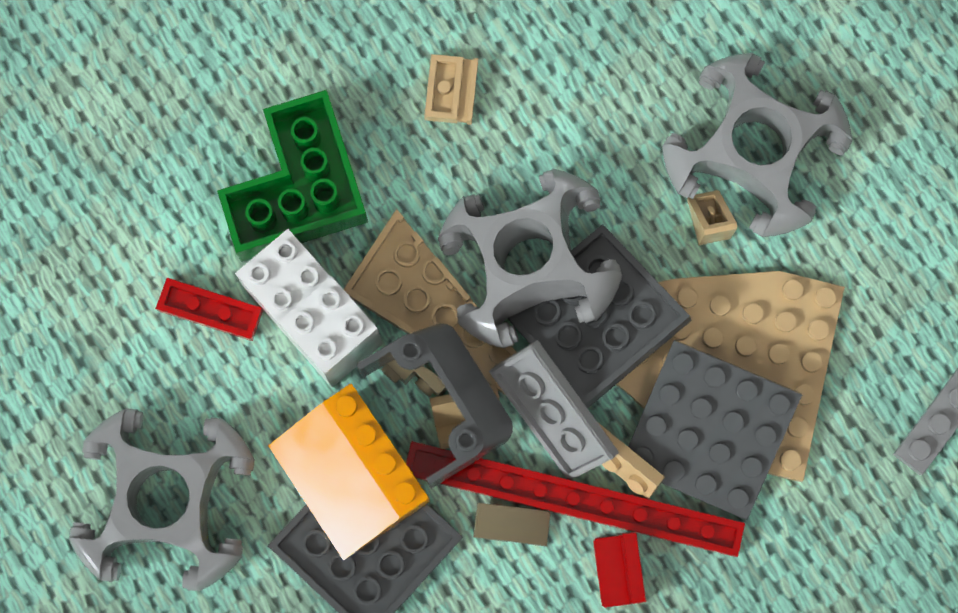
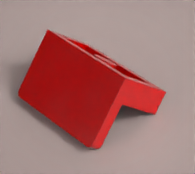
(619, 570)

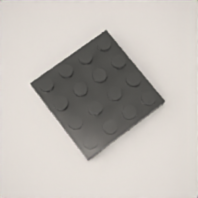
(629, 331)
(713, 428)
(377, 575)

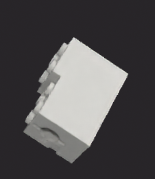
(310, 307)

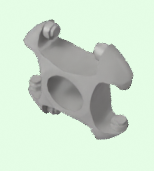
(767, 181)
(557, 279)
(133, 469)

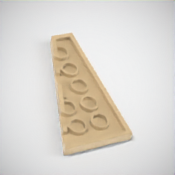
(415, 290)

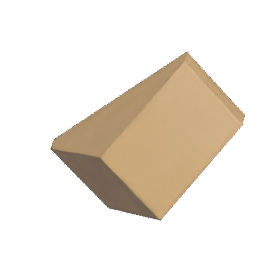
(711, 218)

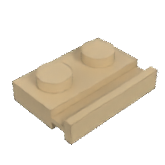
(451, 89)

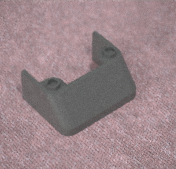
(486, 420)

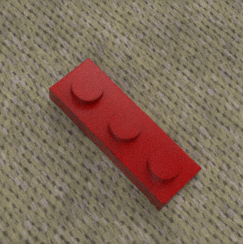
(209, 309)

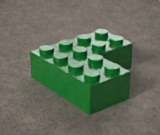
(310, 194)

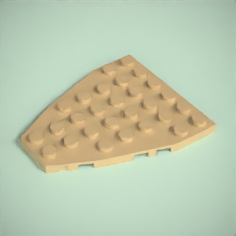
(765, 325)

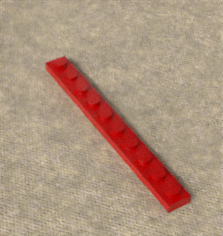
(582, 501)

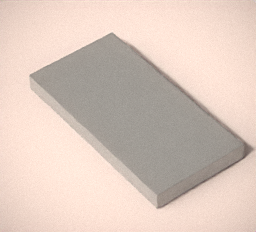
(553, 411)

